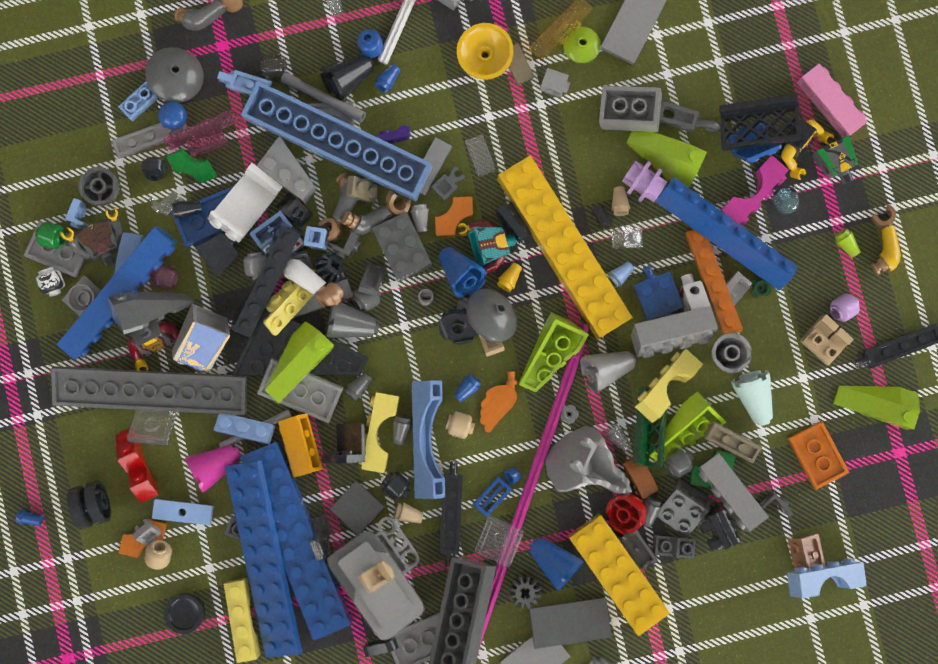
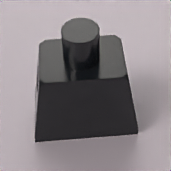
(217, 251)

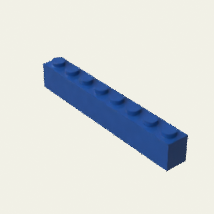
(726, 234)
(127, 279)

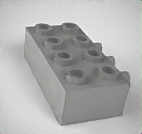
(674, 332)

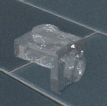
(166, 205)
(627, 238)

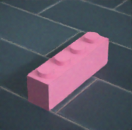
(832, 101)

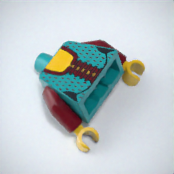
(488, 244)

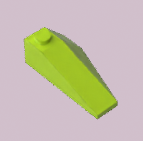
(671, 155)

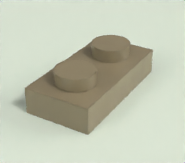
(361, 189)

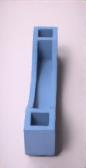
(428, 479)

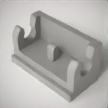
(737, 286)

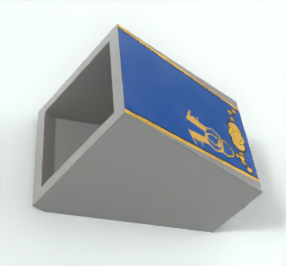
(201, 339)

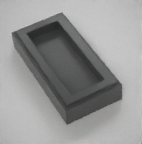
(372, 279)

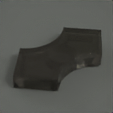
(321, 534)

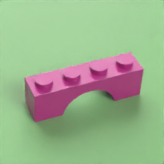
(768, 175)

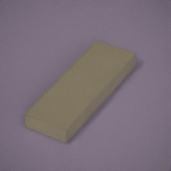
(732, 442)

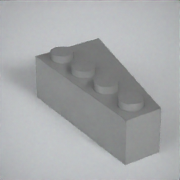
(732, 493)

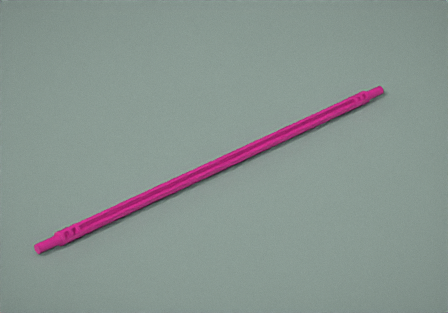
(536, 467)

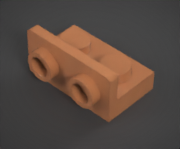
(806, 551)

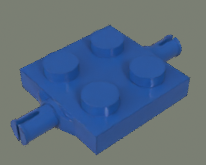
(658, 295)

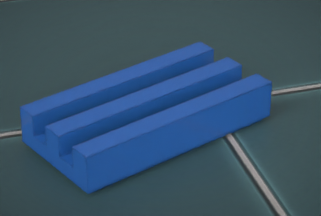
(481, 508)

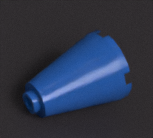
(461, 272)
(555, 561)

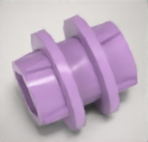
(644, 181)

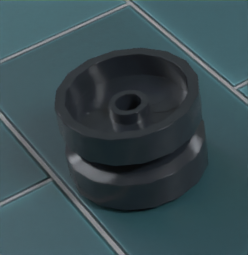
(89, 505)

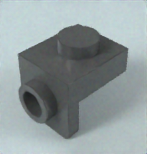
(351, 245)

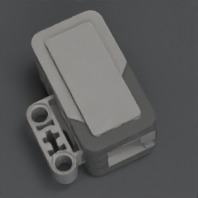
(393, 603)

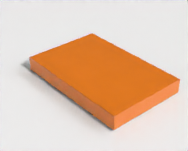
(818, 455)

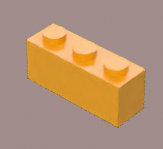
(300, 445)

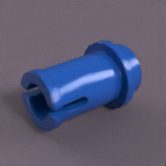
(29, 518)

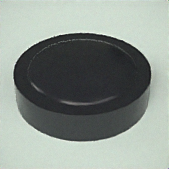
(184, 613)

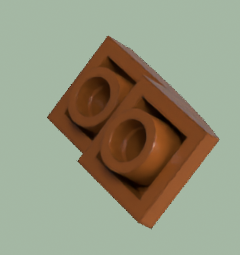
(641, 478)

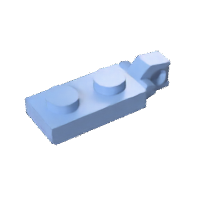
(241, 81)

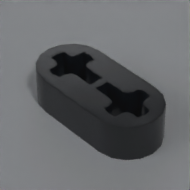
(380, 647)

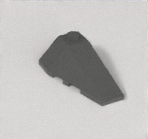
(136, 309)

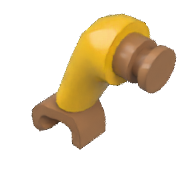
(891, 253)

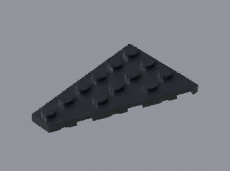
(265, 346)

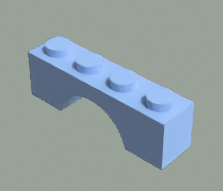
(807, 582)

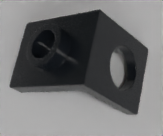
(294, 210)

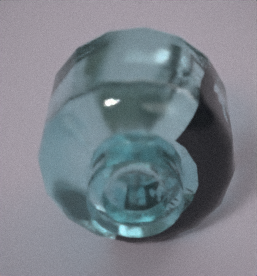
(786, 199)

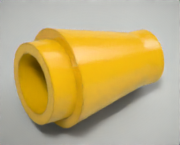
(509, 278)

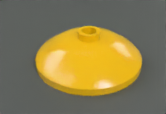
(485, 39)

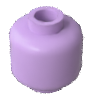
(844, 307)

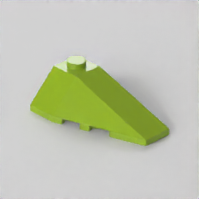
(554, 347)
(302, 354)
(887, 404)
(689, 424)

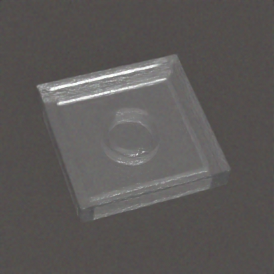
(151, 427)
(499, 541)

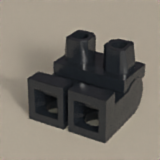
(721, 527)

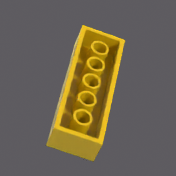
(618, 574)

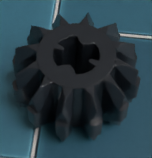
(329, 268)

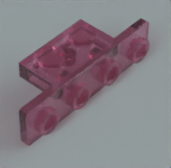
(203, 136)

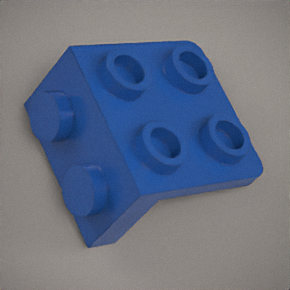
(753, 154)

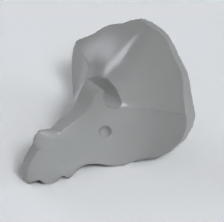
(584, 460)

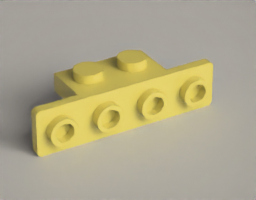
(285, 305)

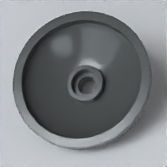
(171, 85)
(491, 315)

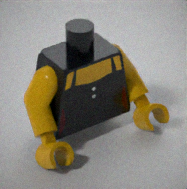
(794, 150)

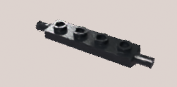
(899, 347)
(451, 514)

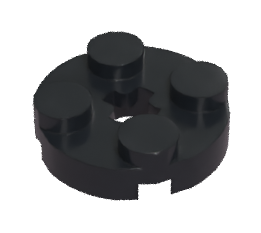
(447, 329)

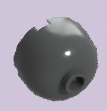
(99, 186)

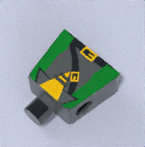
(837, 159)

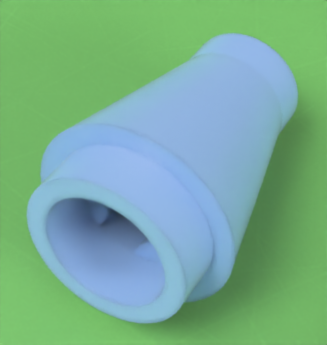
(620, 274)

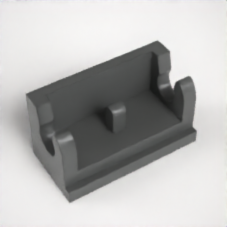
(637, 549)

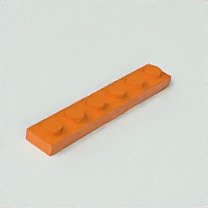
(714, 283)

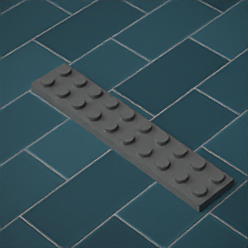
(149, 390)

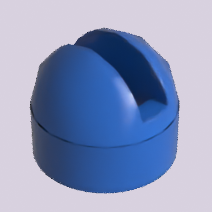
(511, 475)

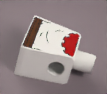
(693, 294)

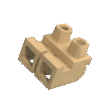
(826, 339)

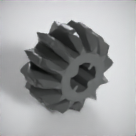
(532, 590)

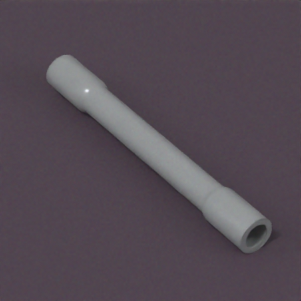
(297, 84)

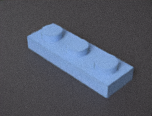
(244, 428)

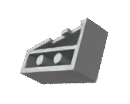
(286, 170)

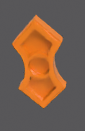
(461, 209)
(132, 547)

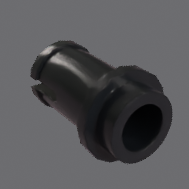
(602, 217)

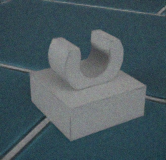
(146, 533)

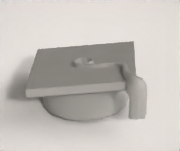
(81, 295)

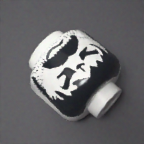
(50, 281)

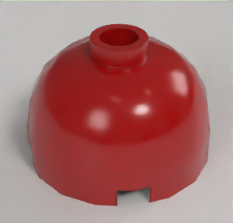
(626, 513)

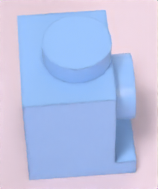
(316, 238)

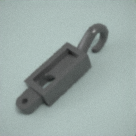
(686, 119)

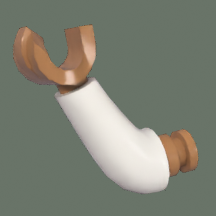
(309, 280)

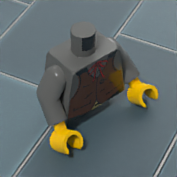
(97, 240)

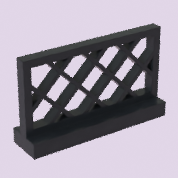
(759, 110)

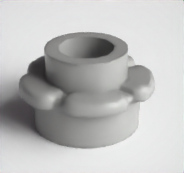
(574, 414)

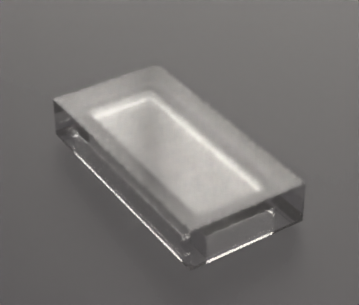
(480, 155)

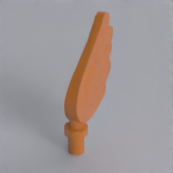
(498, 403)

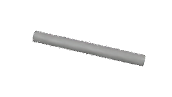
(273, 420)

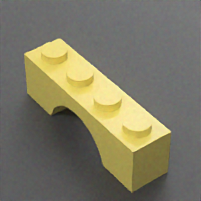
(655, 401)
(383, 408)
(243, 633)

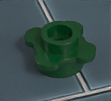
(765, 290)

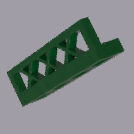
(643, 438)

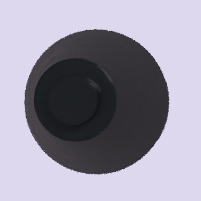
(346, 76)

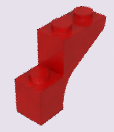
(133, 462)

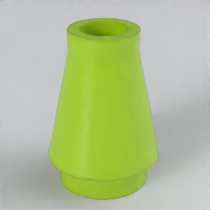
(847, 242)

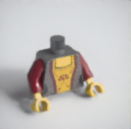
(150, 340)

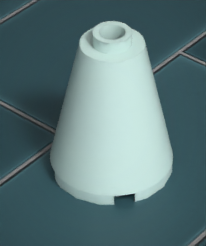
(755, 395)

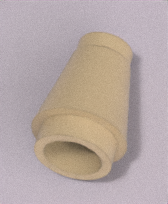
(620, 202)
(407, 513)

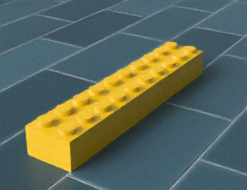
(564, 247)

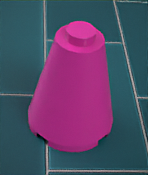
(210, 465)

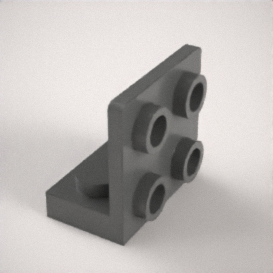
(684, 508)

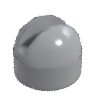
(425, 293)

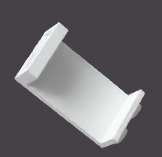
(245, 203)

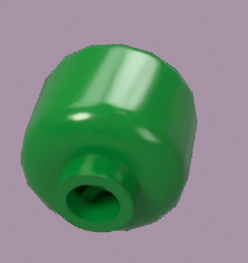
(49, 235)

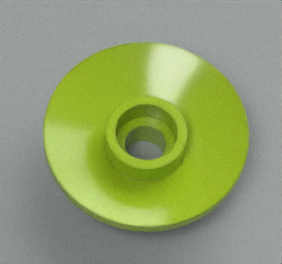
(582, 53)

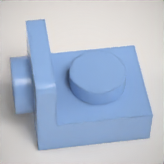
(75, 213)

